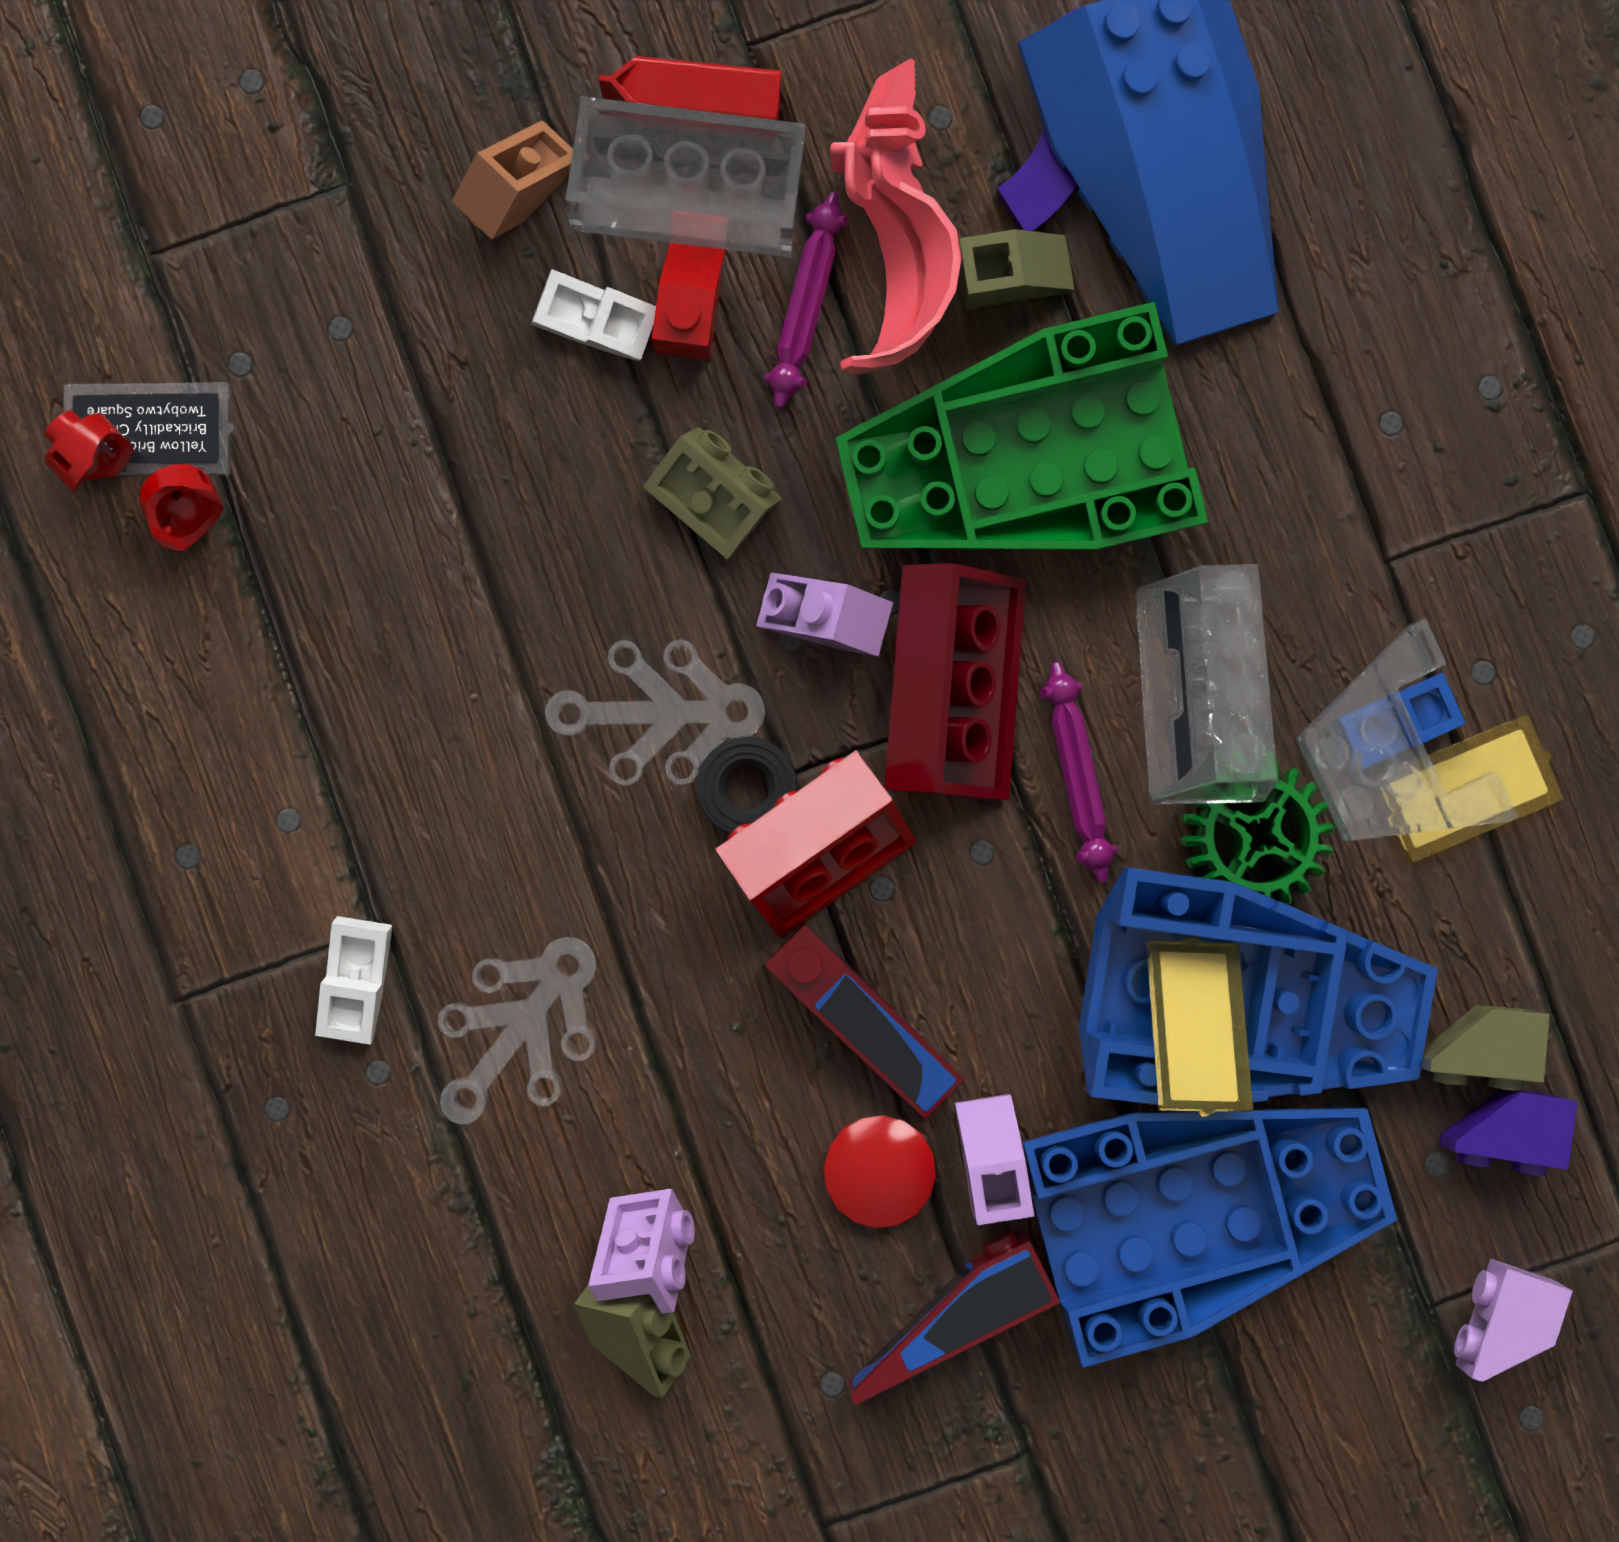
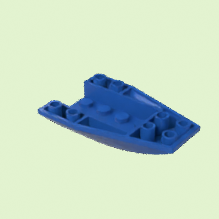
(1191, 1217)

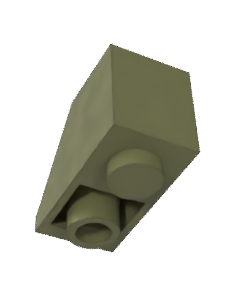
(1013, 267)
(1491, 1043)
(636, 1338)

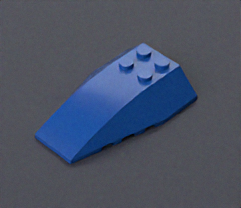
(1167, 149)
(1315, 996)

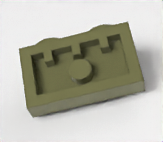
(712, 490)

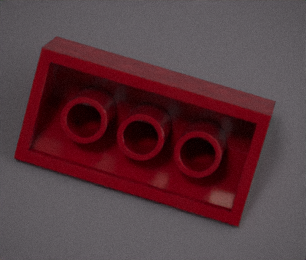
(955, 681)

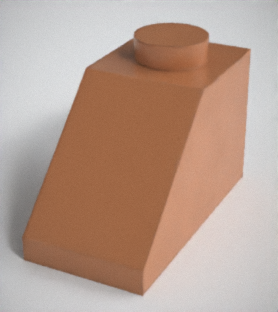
(513, 178)

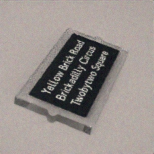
(163, 422)

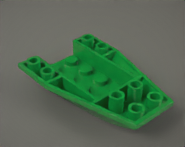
(1031, 448)

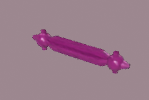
(806, 300)
(1078, 772)

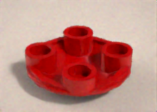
(879, 1171)

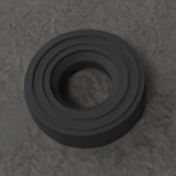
(723, 761)

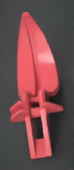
(912, 229)

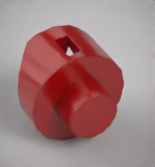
(80, 449)
(179, 505)

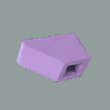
(825, 613)
(994, 1160)
(1511, 1320)

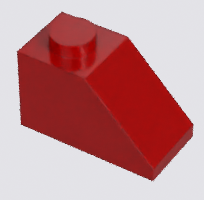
(688, 301)

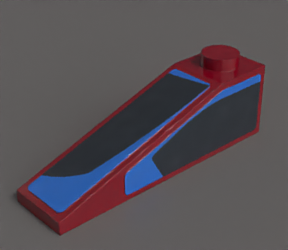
(863, 1020)
(980, 1301)

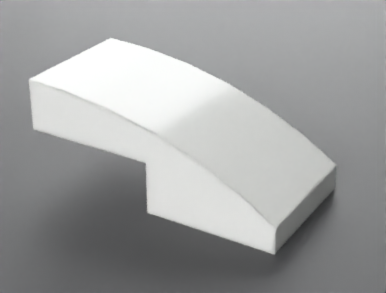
(594, 316)
(353, 980)

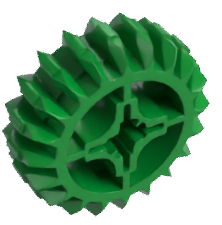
(1241, 857)

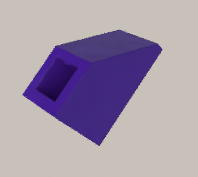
(1515, 1127)

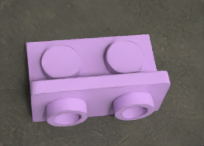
(643, 1249)

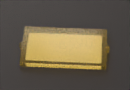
(1520, 763)
(1199, 1027)

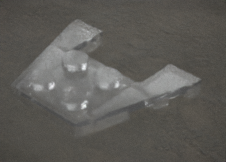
(1375, 762)

